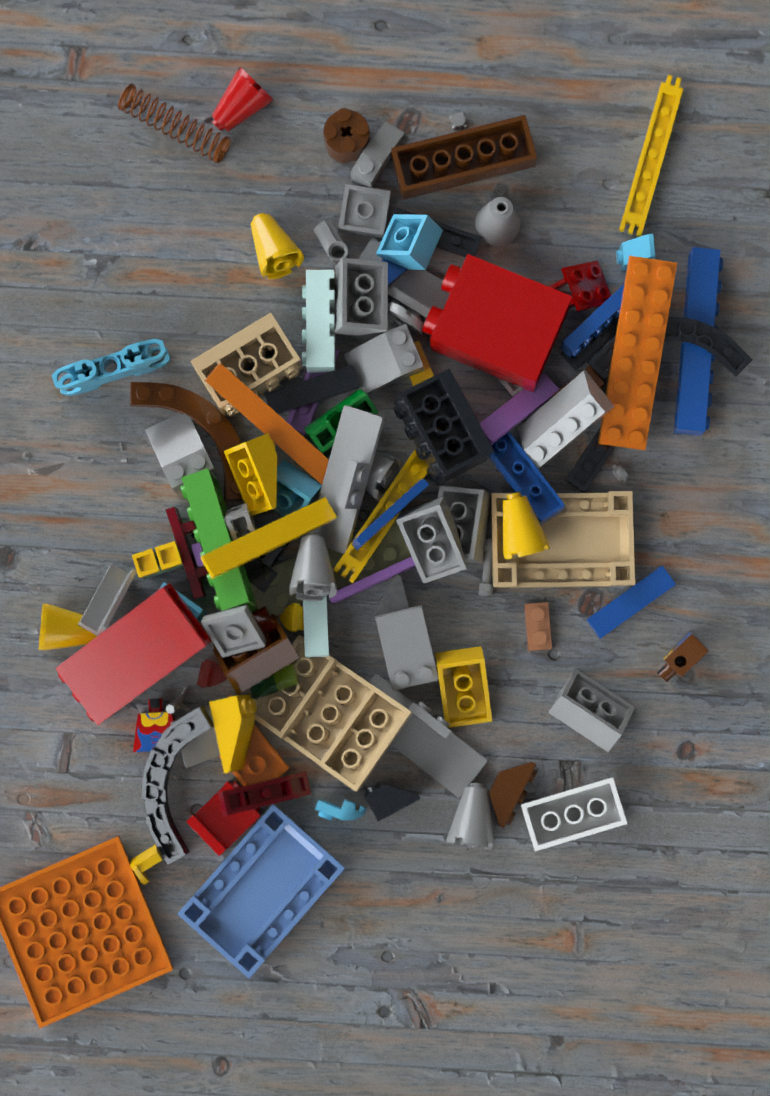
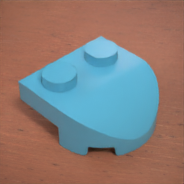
(346, 812)

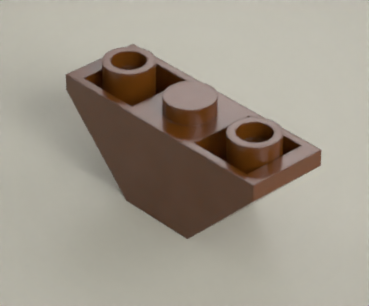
(509, 789)

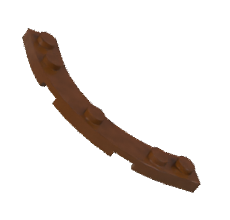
(199, 409)

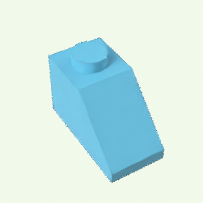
(638, 247)

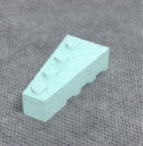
(320, 321)

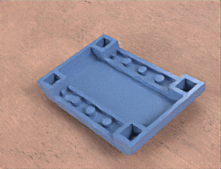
(261, 891)

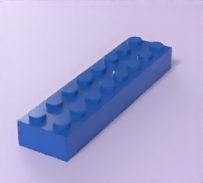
(593, 325)
(525, 478)

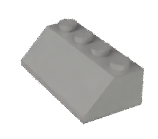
(563, 419)

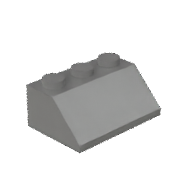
(361, 297)
(471, 516)
(592, 710)

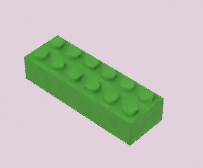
(208, 513)

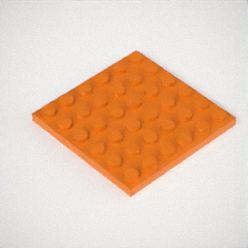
(80, 932)

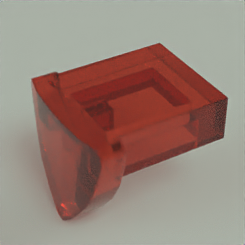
(264, 620)
(210, 674)

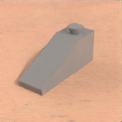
(376, 156)

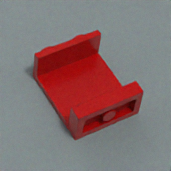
(221, 830)

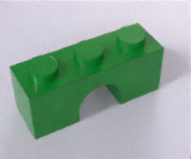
(324, 429)

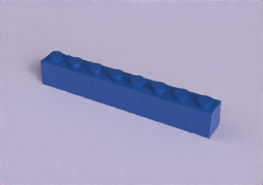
(695, 362)

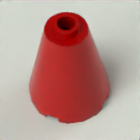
(239, 101)

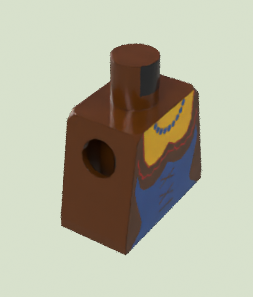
(690, 649)

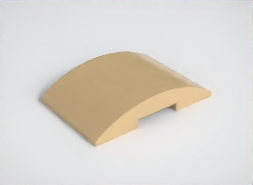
(333, 717)

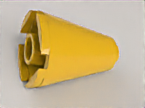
(274, 248)
(521, 528)
(61, 629)

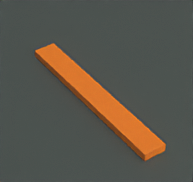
(268, 421)

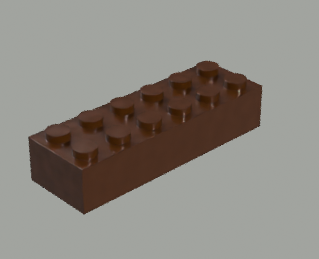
(463, 157)

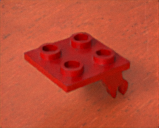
(586, 285)

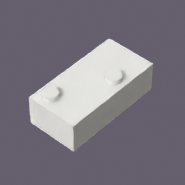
(573, 814)

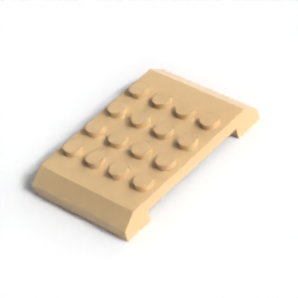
(587, 545)

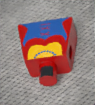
(151, 726)

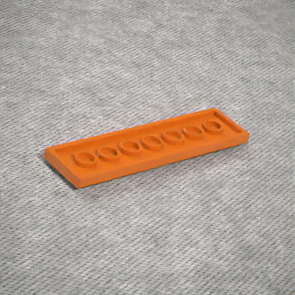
(637, 352)

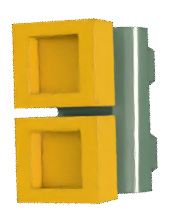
(157, 561)

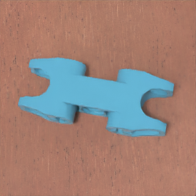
(90, 375)

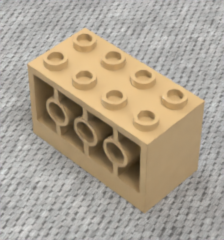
(247, 350)

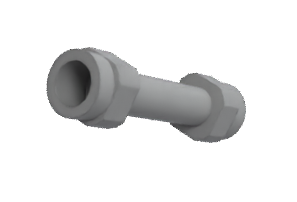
(486, 587)

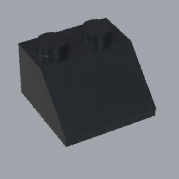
(388, 799)

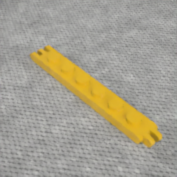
(651, 156)
(409, 475)

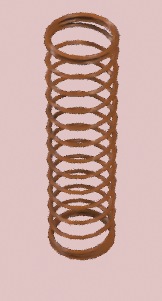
(222, 147)

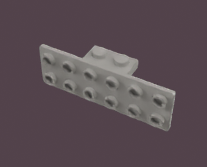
(414, 289)
(348, 474)
(433, 745)

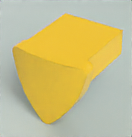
(293, 617)
(145, 861)

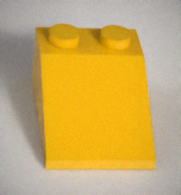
(255, 472)
(463, 686)
(233, 727)

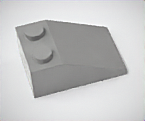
(385, 359)
(179, 449)
(432, 539)
(406, 648)

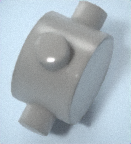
(458, 120)
(620, 473)

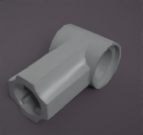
(330, 241)

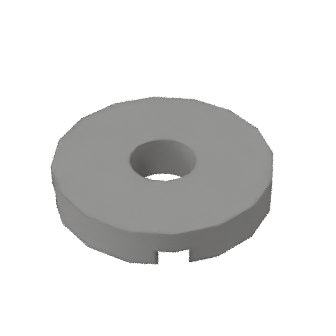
(401, 316)

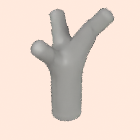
(177, 703)

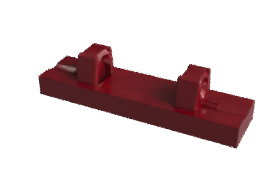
(180, 533)
(264, 793)

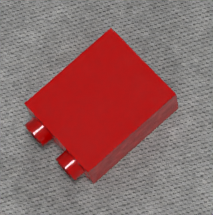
(497, 321)

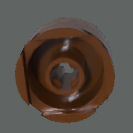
(346, 123)

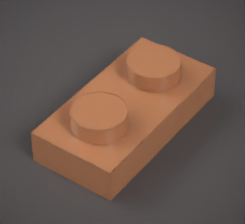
(538, 626)

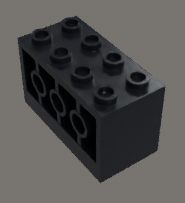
(453, 417)

